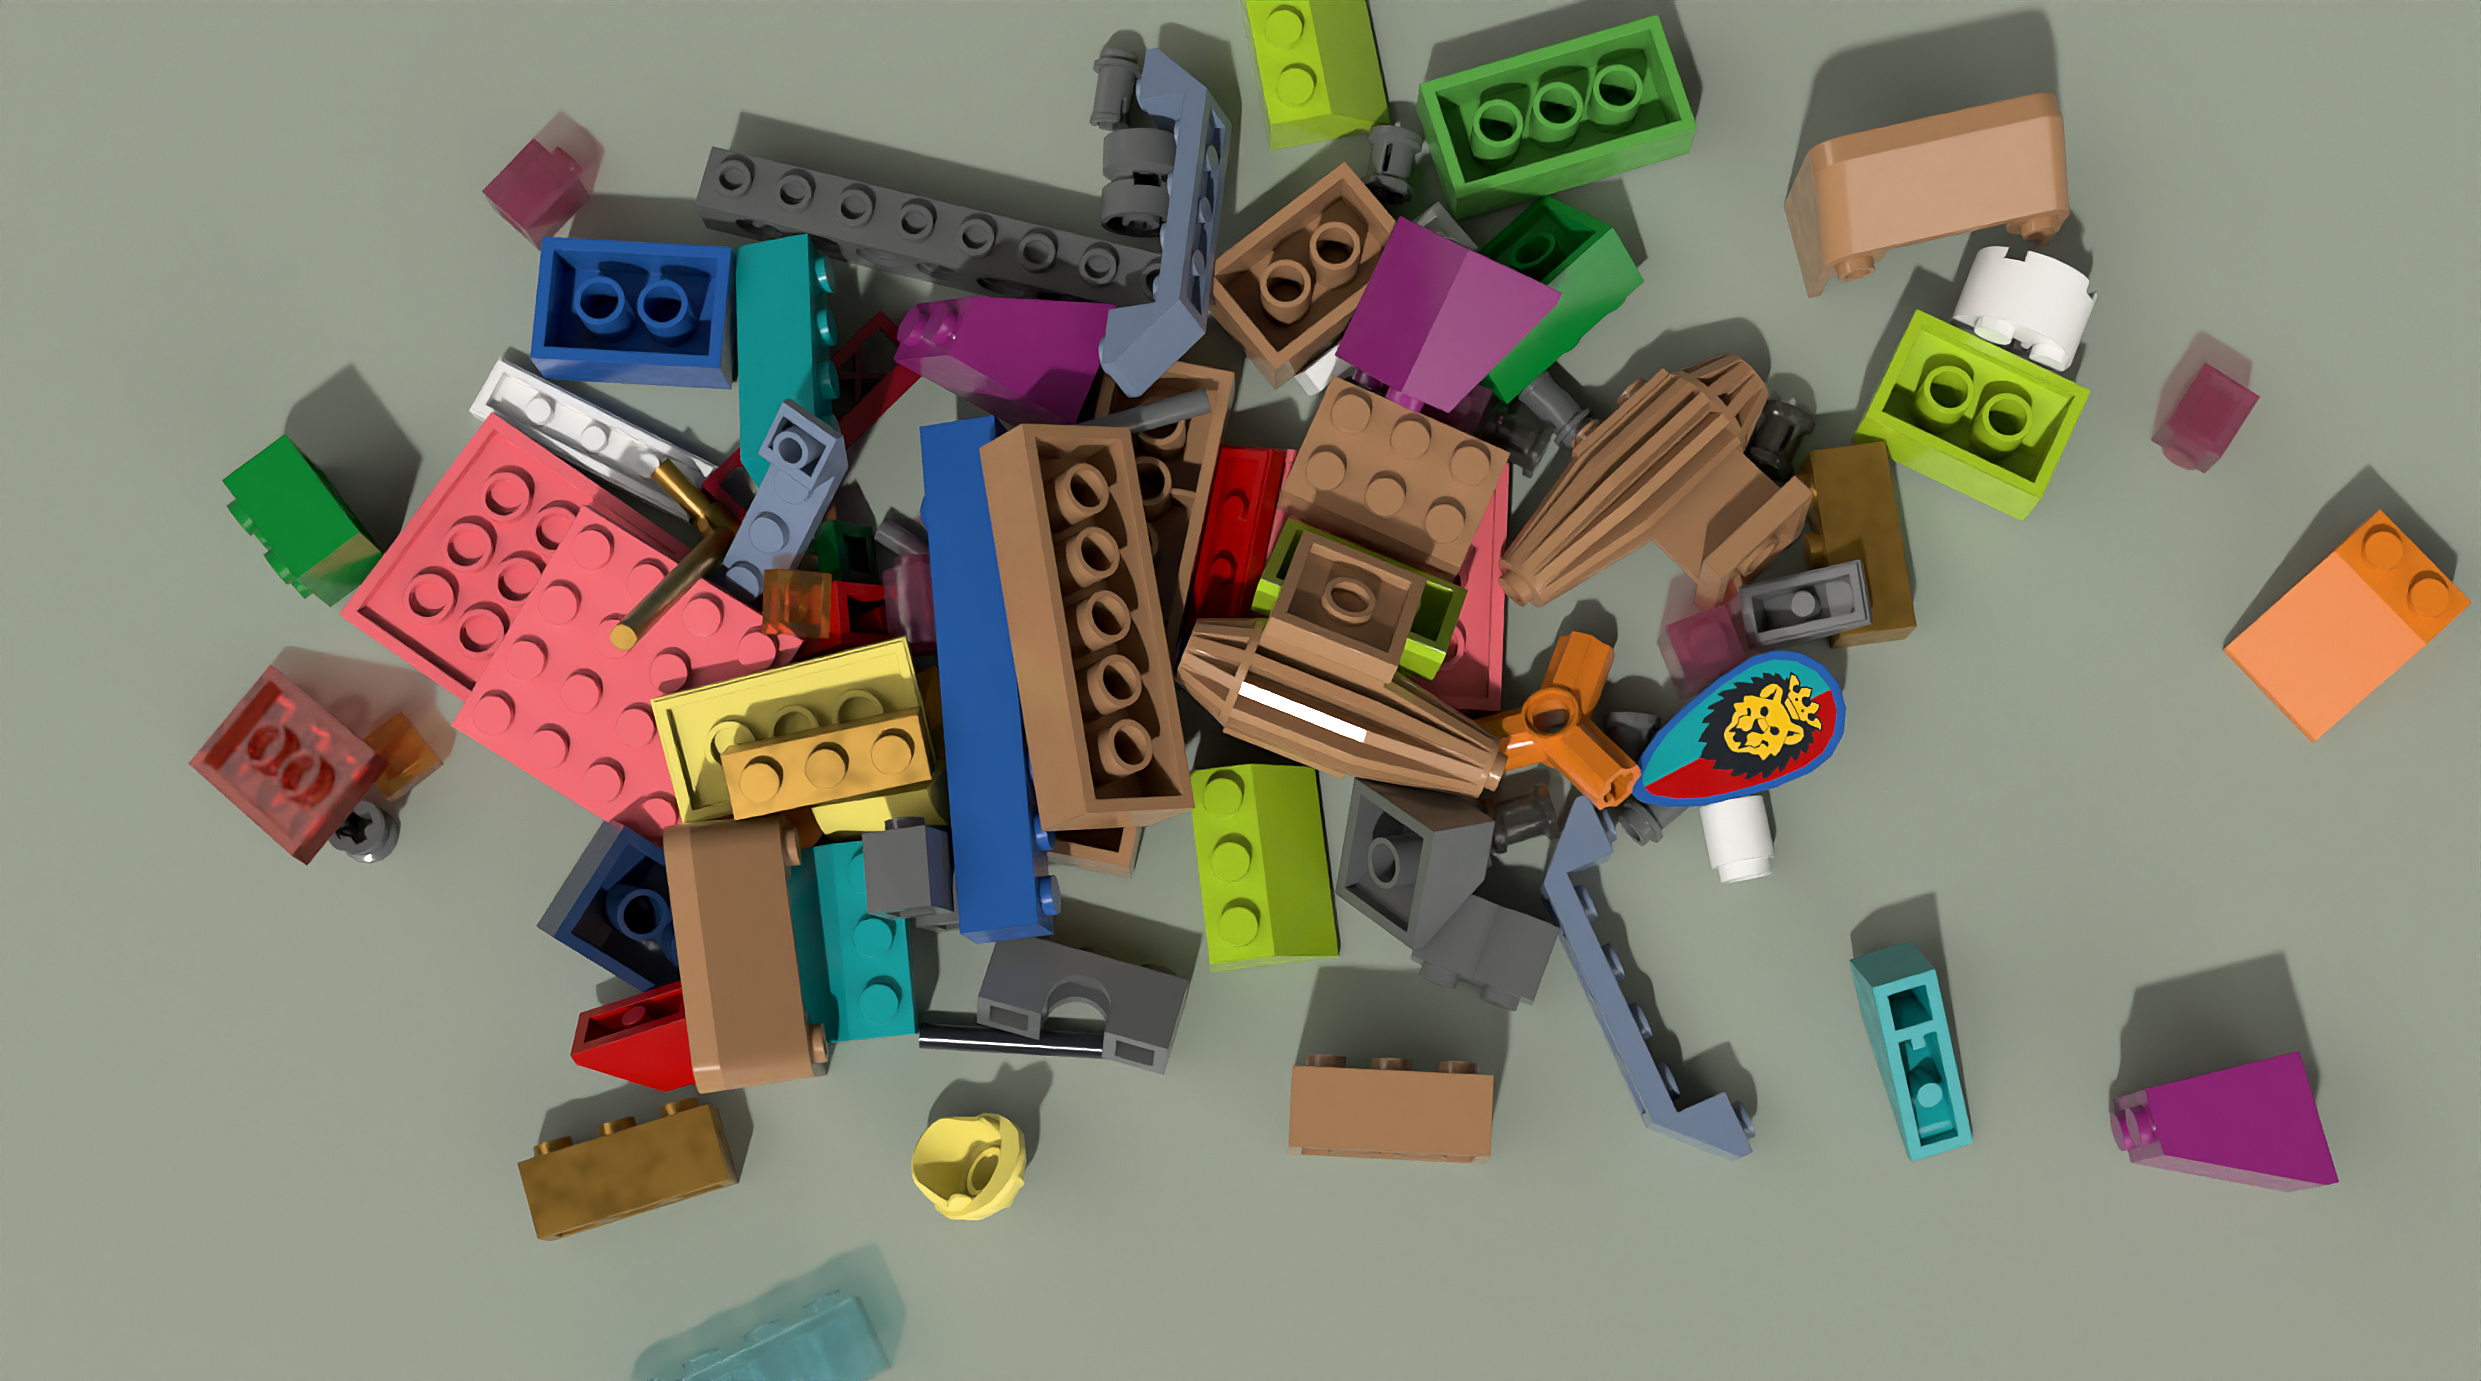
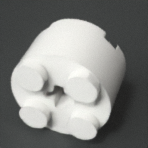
(2026, 306)

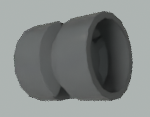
(1138, 169)

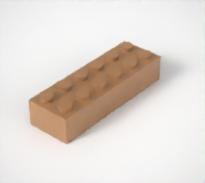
(1086, 627)

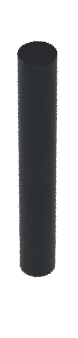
(999, 1041)

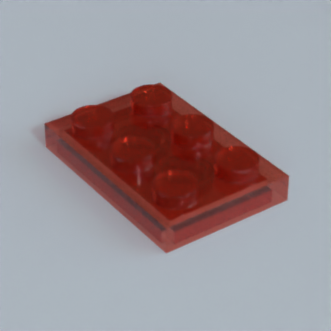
(289, 764)

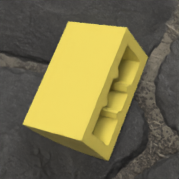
(852, 816)

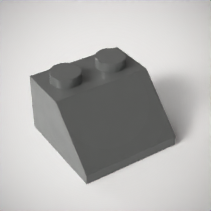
(1411, 857)

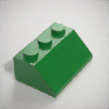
(1571, 256)

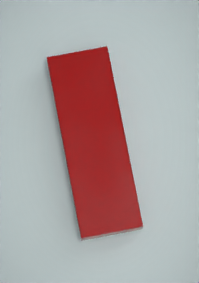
(1235, 533)

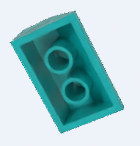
(850, 962)

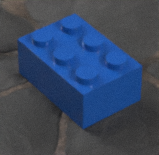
(635, 313)

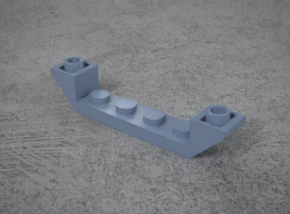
(1151, 337)
(790, 503)
(1709, 1125)

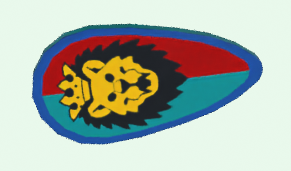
(1745, 733)

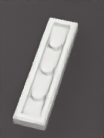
(587, 436)

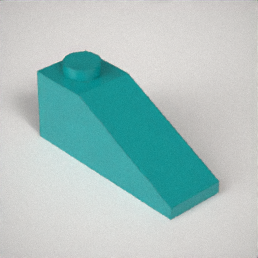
(1912, 1048)

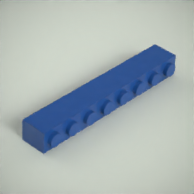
(991, 787)

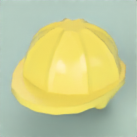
(970, 1165)

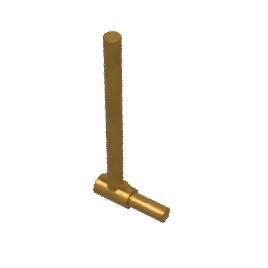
(719, 532)

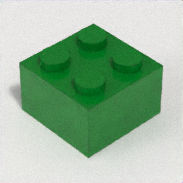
(302, 522)

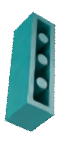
(782, 338)

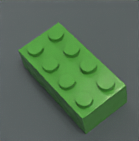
(1555, 118)

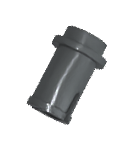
(1114, 89)
(1556, 408)
(1646, 821)

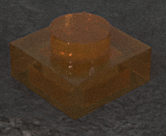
(796, 603)
(408, 753)

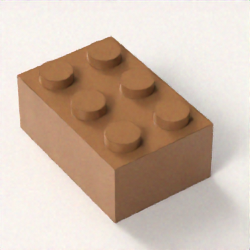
(1301, 275)
(1392, 480)
(1391, 1111)

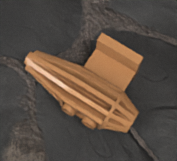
(1666, 474)
(1326, 683)

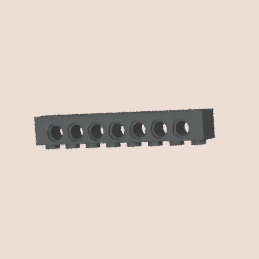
(919, 235)

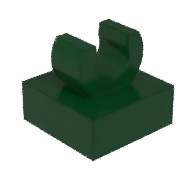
(845, 552)

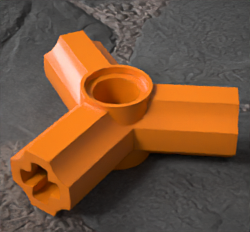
(1580, 747)

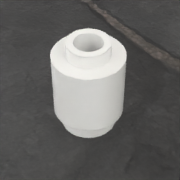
(1738, 838)

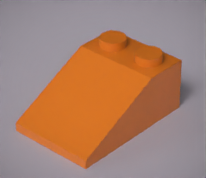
(2346, 625)

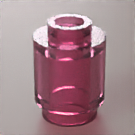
(910, 601)

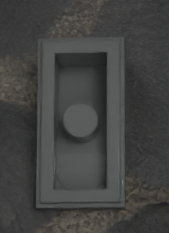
(1805, 606)

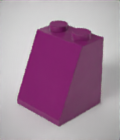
(1438, 319)
(1008, 354)
(2231, 1125)

